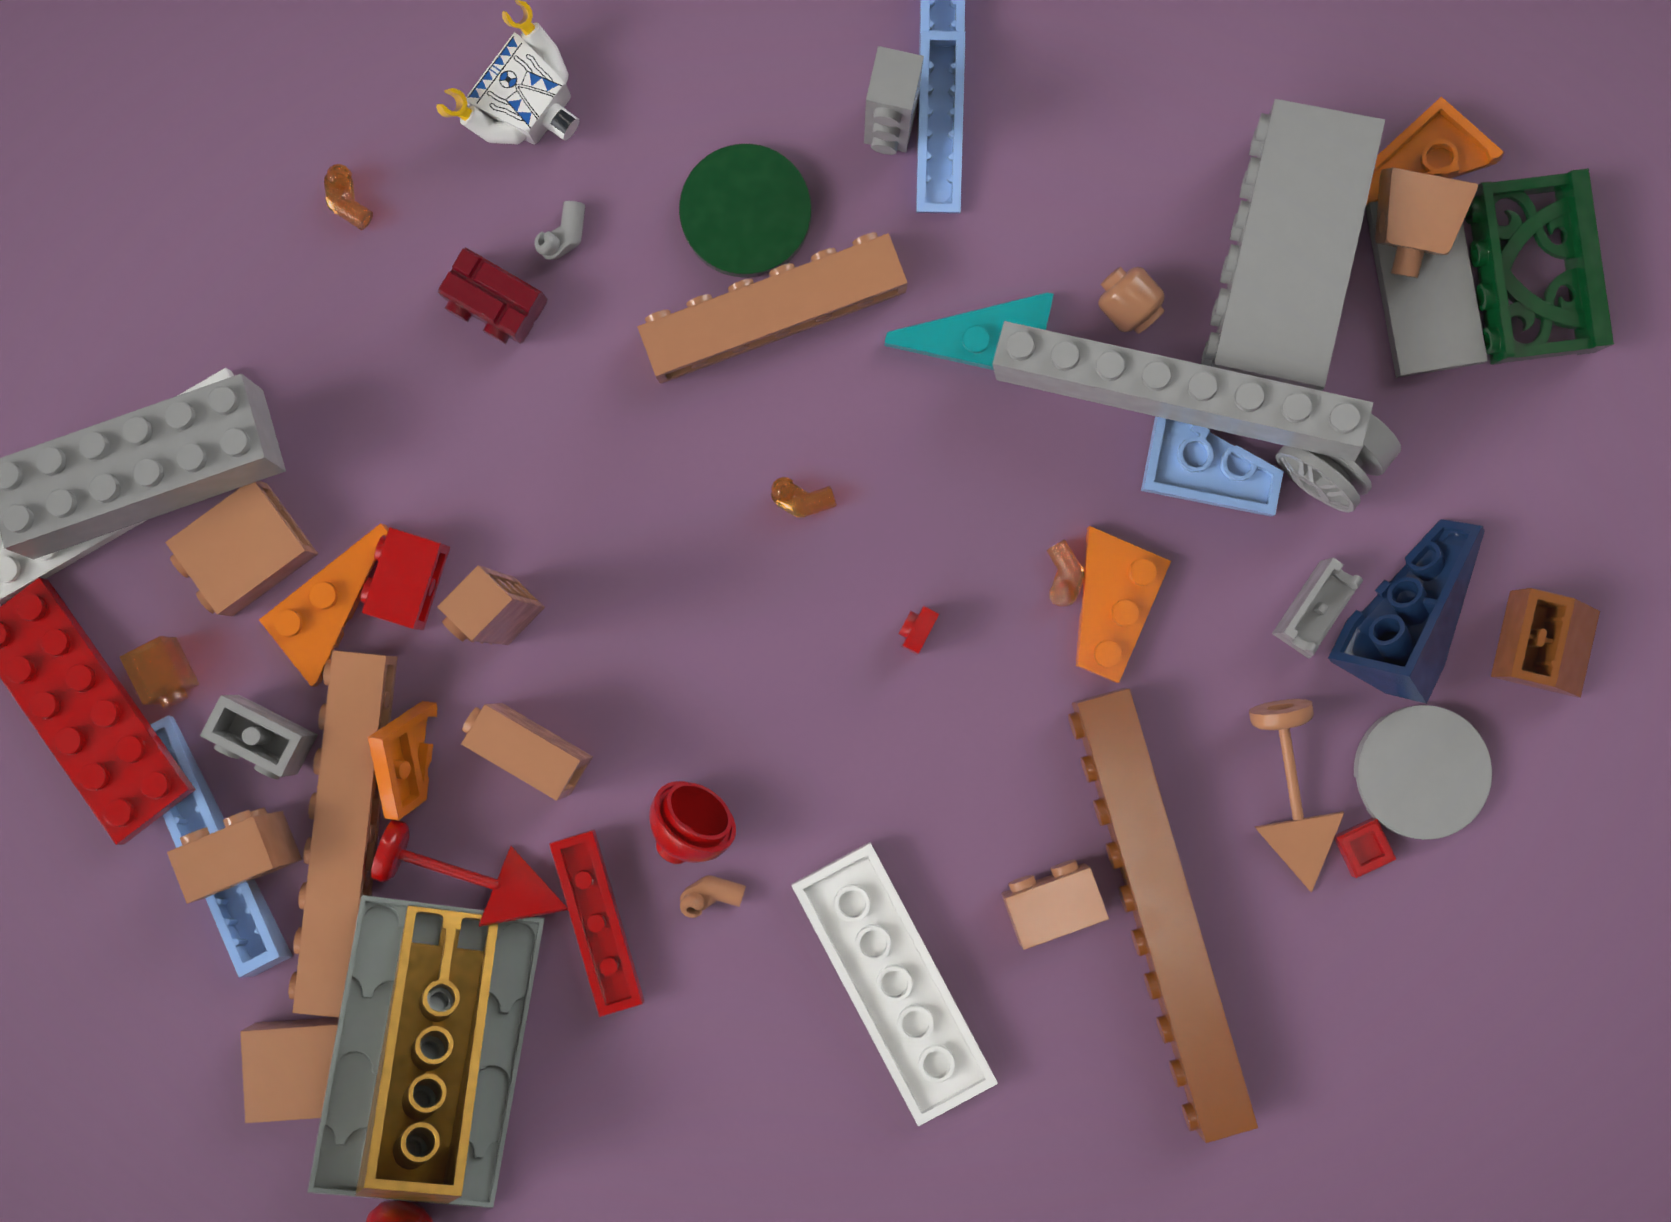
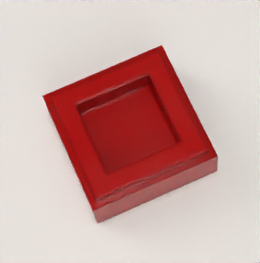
(1364, 847)

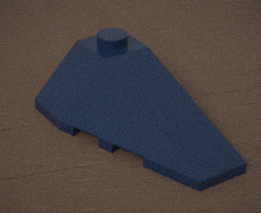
(1410, 624)

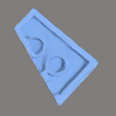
(1203, 468)

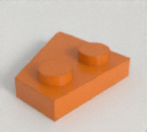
(403, 760)

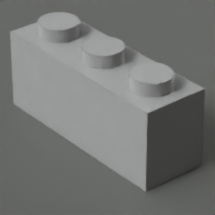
(892, 100)

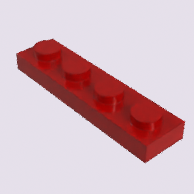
(597, 923)

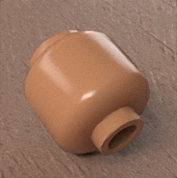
(1131, 299)

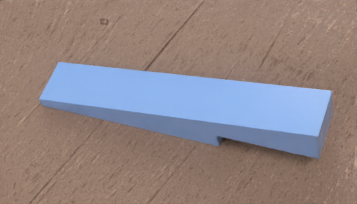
(940, 106)
(241, 910)

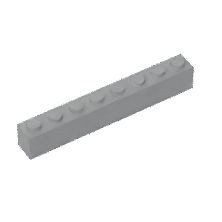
(1182, 391)

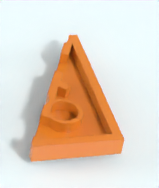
(1439, 145)
(314, 616)

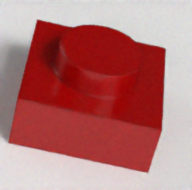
(917, 628)

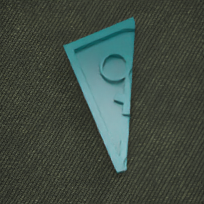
(972, 335)

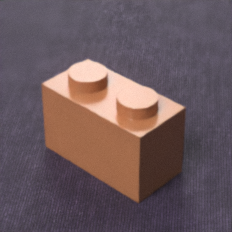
(1054, 904)

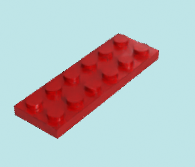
(86, 714)

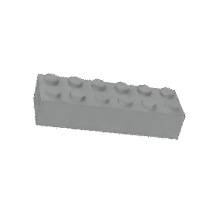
(137, 467)

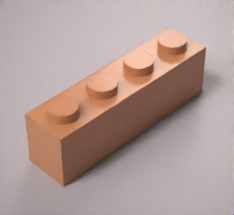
(489, 608)

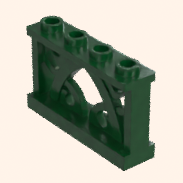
(1582, 258)

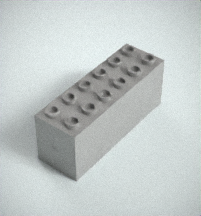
(1293, 243)

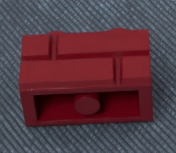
(492, 296)

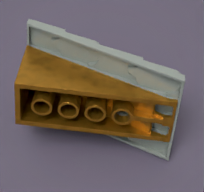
(425, 1054)

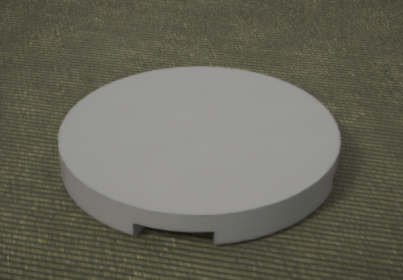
(1423, 772)

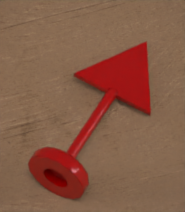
(515, 893)

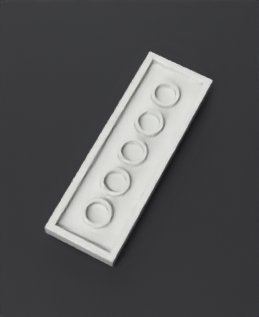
(894, 984)

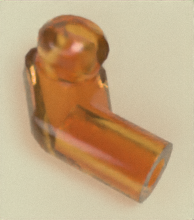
(341, 197)
(798, 501)
(1068, 576)

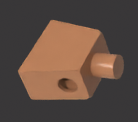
(1419, 215)

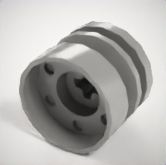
(1339, 480)

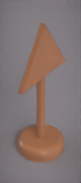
(1301, 841)

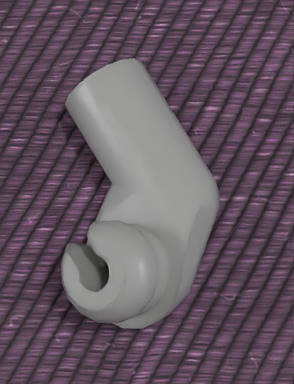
(567, 236)

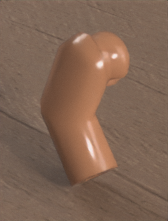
(708, 891)

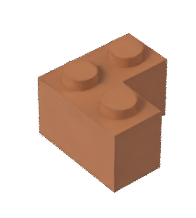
(242, 851)

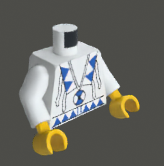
(519, 91)

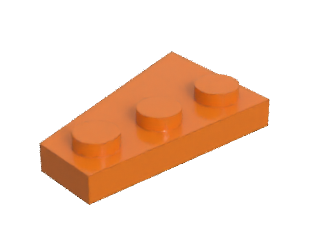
(1115, 602)

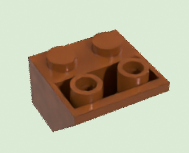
(1545, 641)

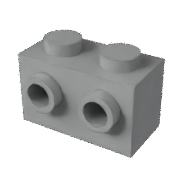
(258, 735)

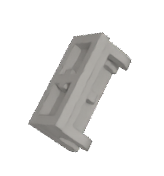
(1317, 607)

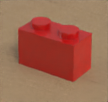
(404, 579)

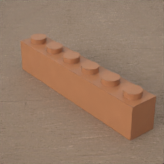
(772, 307)

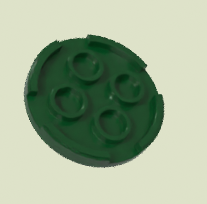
(745, 210)

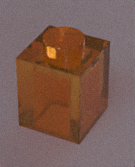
(160, 672)

